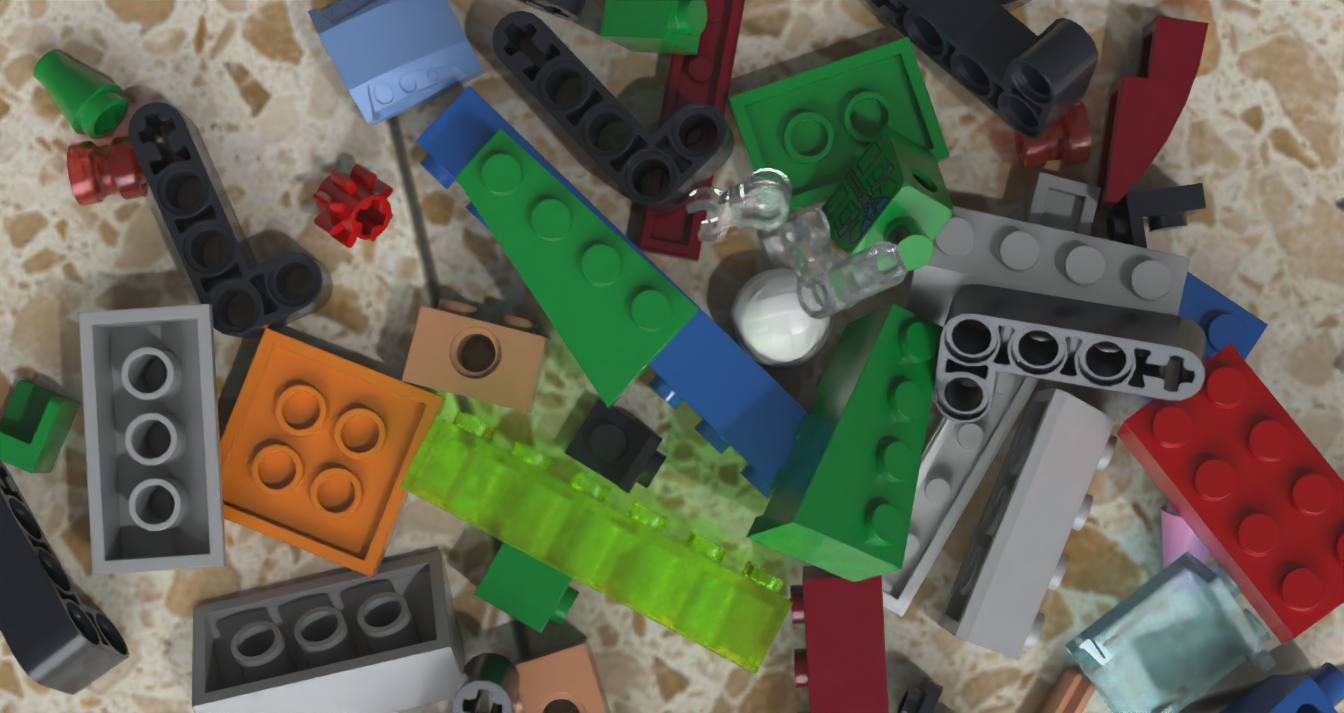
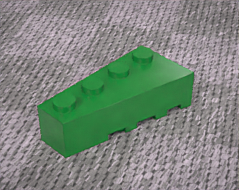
(585, 277)
(859, 451)

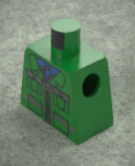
(891, 197)

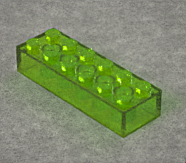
(598, 541)

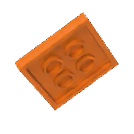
(322, 451)

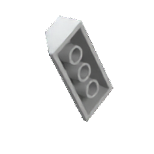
(1045, 261)
(152, 439)
(1028, 523)
(332, 644)

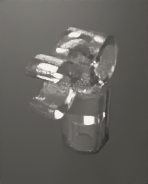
(758, 203)
(826, 280)

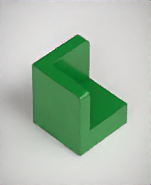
(35, 427)

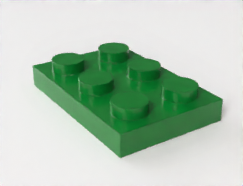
(828, 116)

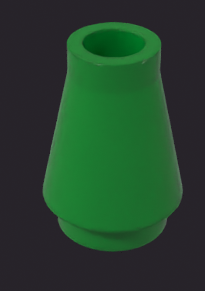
(84, 97)

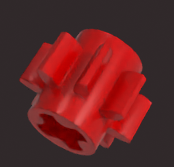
(353, 205)

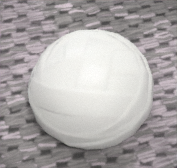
(772, 323)

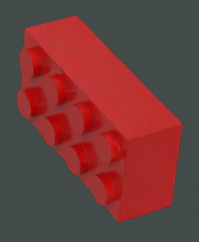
(1249, 491)

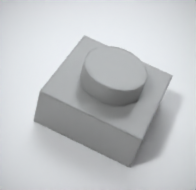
(1062, 203)

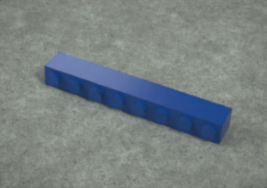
(700, 367)

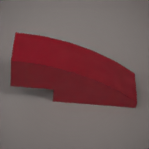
(1147, 106)

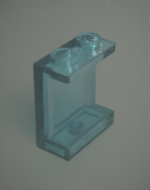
(1170, 640)

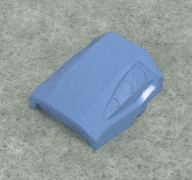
(395, 52)

